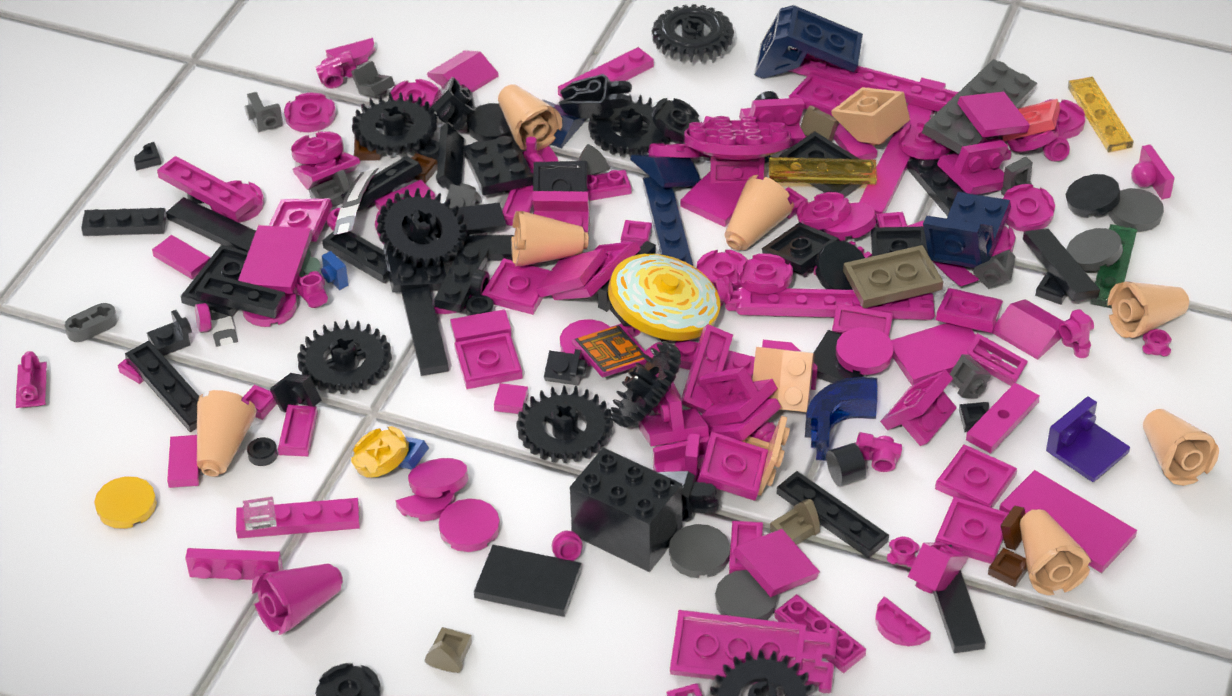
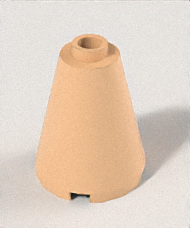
(529, 116)
(757, 211)
(544, 239)
(1144, 307)
(221, 429)
(1180, 447)
(1051, 554)

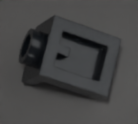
(171, 336)
(565, 367)
(295, 390)

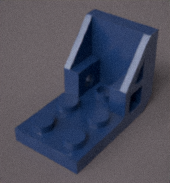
(809, 35)
(968, 231)

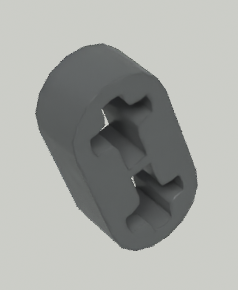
(91, 322)

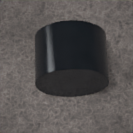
(846, 464)

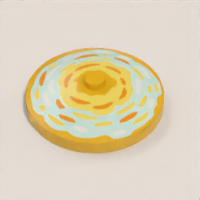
(663, 296)

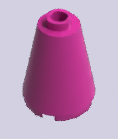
(294, 594)

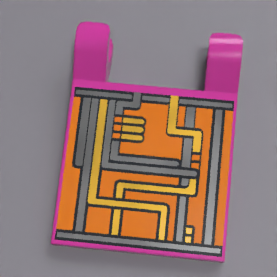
(612, 349)

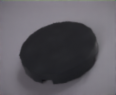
(674, 118)
(488, 123)
(1093, 195)
(831, 262)
(349, 681)

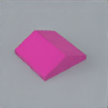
(469, 69)
(315, 174)
(1028, 328)

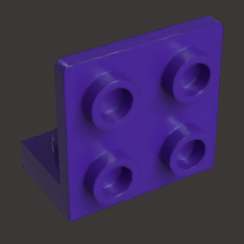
(1083, 443)

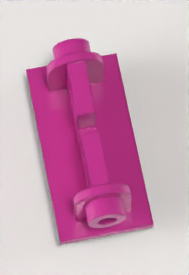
(31, 381)

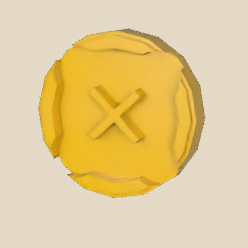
(380, 452)
(125, 502)

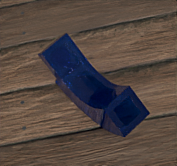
(836, 403)

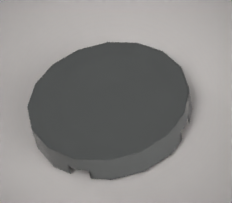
(1137, 210)
(1095, 248)
(699, 550)
(743, 596)

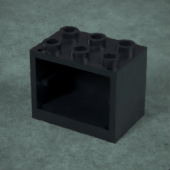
(626, 509)

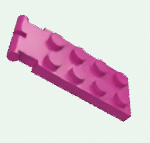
(710, 640)

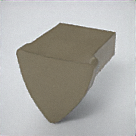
(819, 122)
(799, 522)
(449, 650)

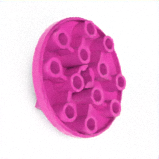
(737, 146)

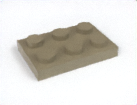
(893, 276)

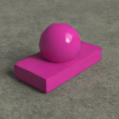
(1154, 172)

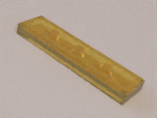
(1100, 114)
(823, 170)

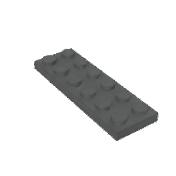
(950, 123)

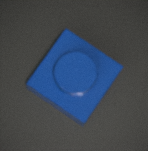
(334, 270)
(416, 451)

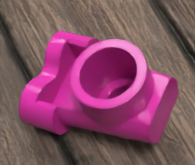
(333, 70)
(312, 289)
(1076, 333)
(880, 450)

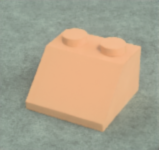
(872, 114)
(790, 373)

